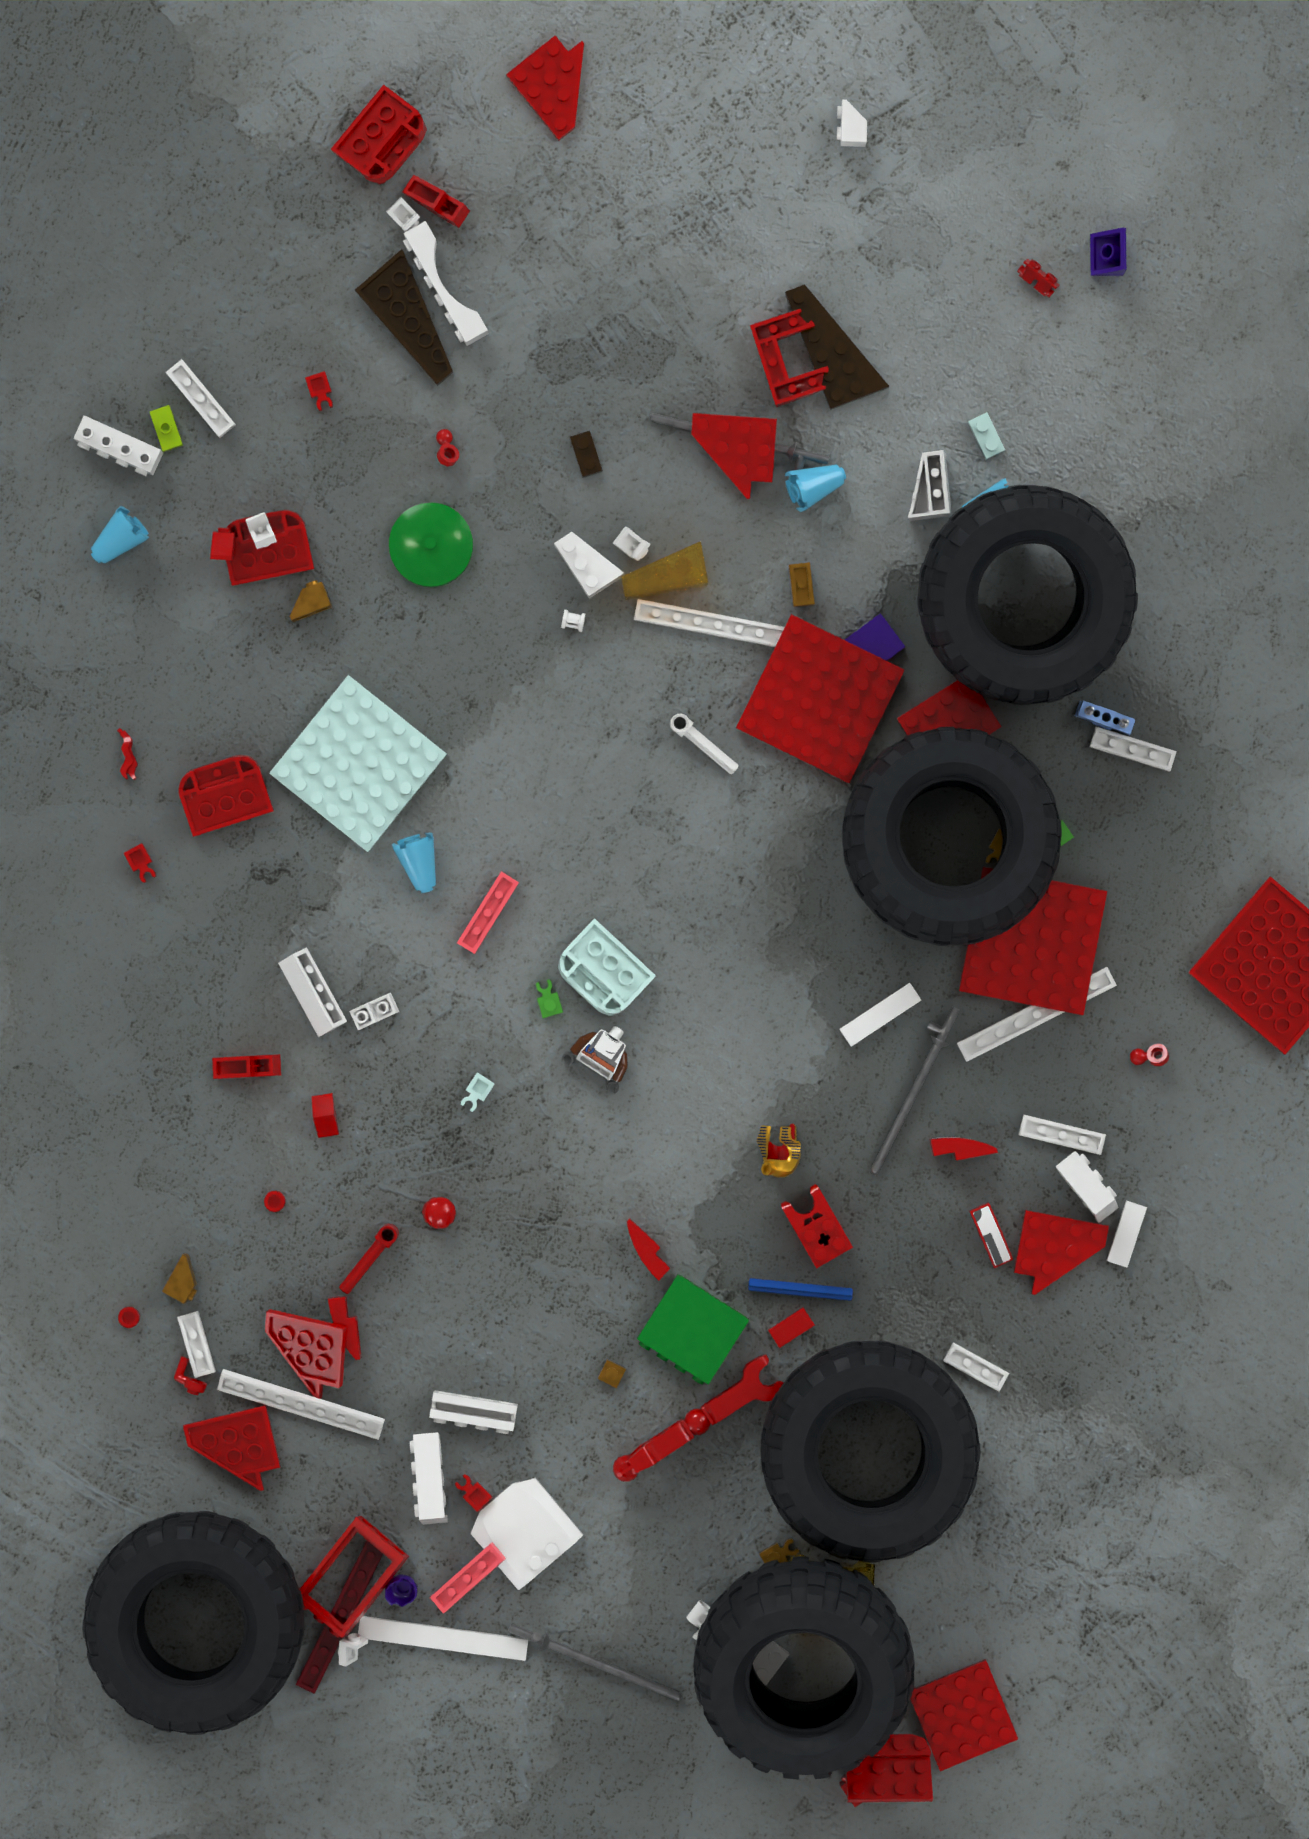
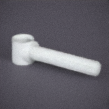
(704, 744)

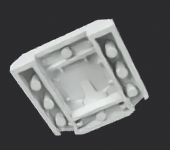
(525, 1529)

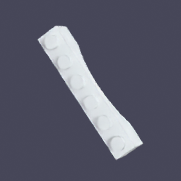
(467, 321)

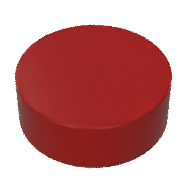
(274, 1201)
(129, 1317)

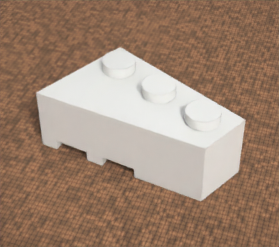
(931, 491)
(587, 565)
(1088, 1185)

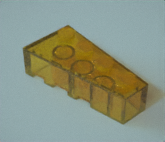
(672, 573)

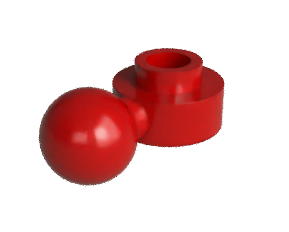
(444, 438)
(1139, 1056)

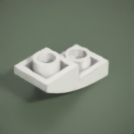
(374, 1011)

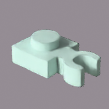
(479, 1089)

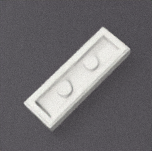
(1126, 1234)
(196, 1344)
(976, 1367)

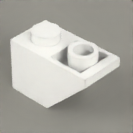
(853, 126)

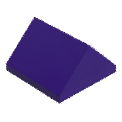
(1108, 253)

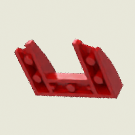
(782, 387)

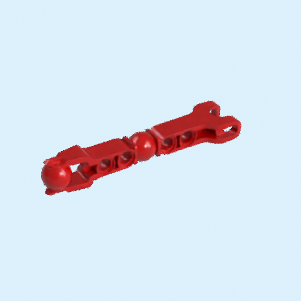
(698, 1421)

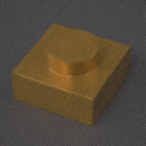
(611, 1373)

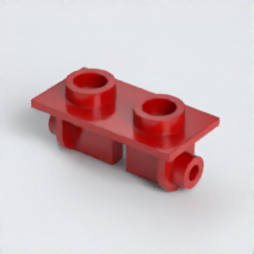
(1045, 281)

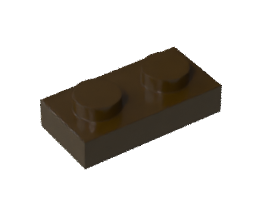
(586, 454)

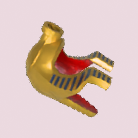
(779, 1160)

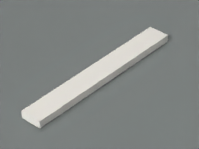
(707, 623)
(1025, 1020)
(300, 1404)
(443, 1638)

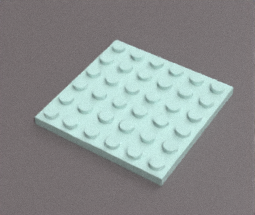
(358, 763)

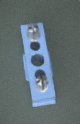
(1085, 711)

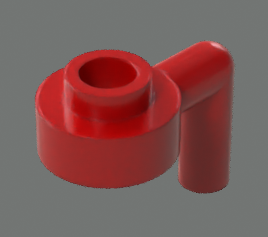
(193, 1385)

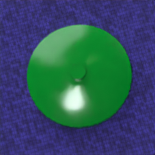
(430, 544)

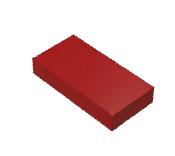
(791, 1327)

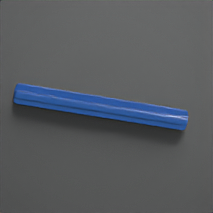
(800, 1289)

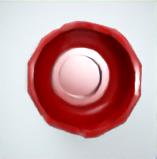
(439, 1212)

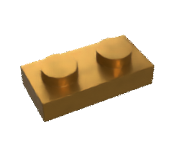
(801, 584)

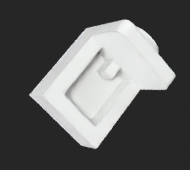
(403, 214)
(260, 530)
(631, 544)
(349, 1648)

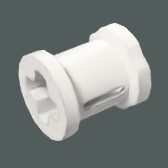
(573, 620)

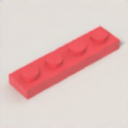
(488, 912)
(467, 1577)

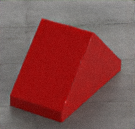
(324, 1115)

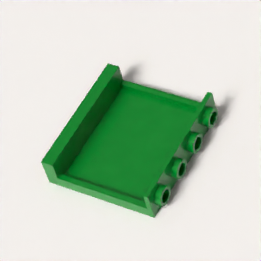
(692, 1330)

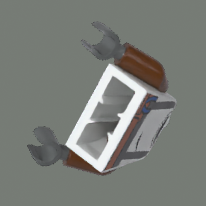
(602, 1053)

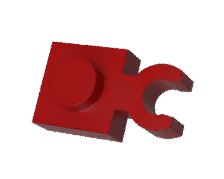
(319, 387)
(138, 860)
(476, 1495)

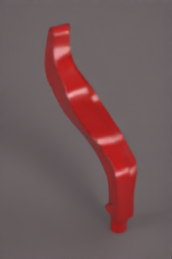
(130, 763)

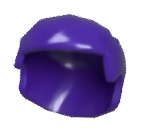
(401, 1590)

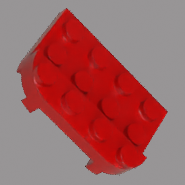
(381, 136)
(283, 557)
(223, 794)
(893, 1774)

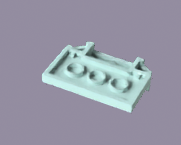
(603, 970)

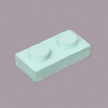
(986, 436)

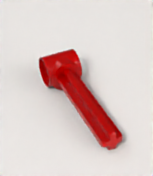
(369, 1258)

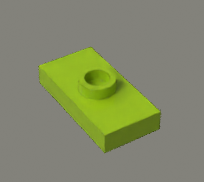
(166, 428)

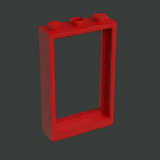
(380, 1542)

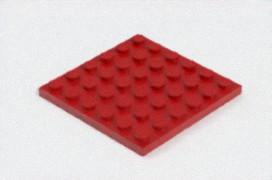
(820, 698)
(1045, 955)
(1263, 965)

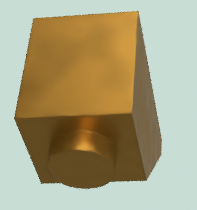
(311, 601)
(182, 1281)

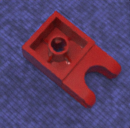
(813, 1224)

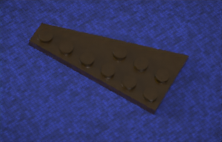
(400, 307)
(828, 345)

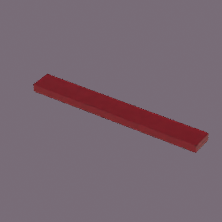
(343, 1608)

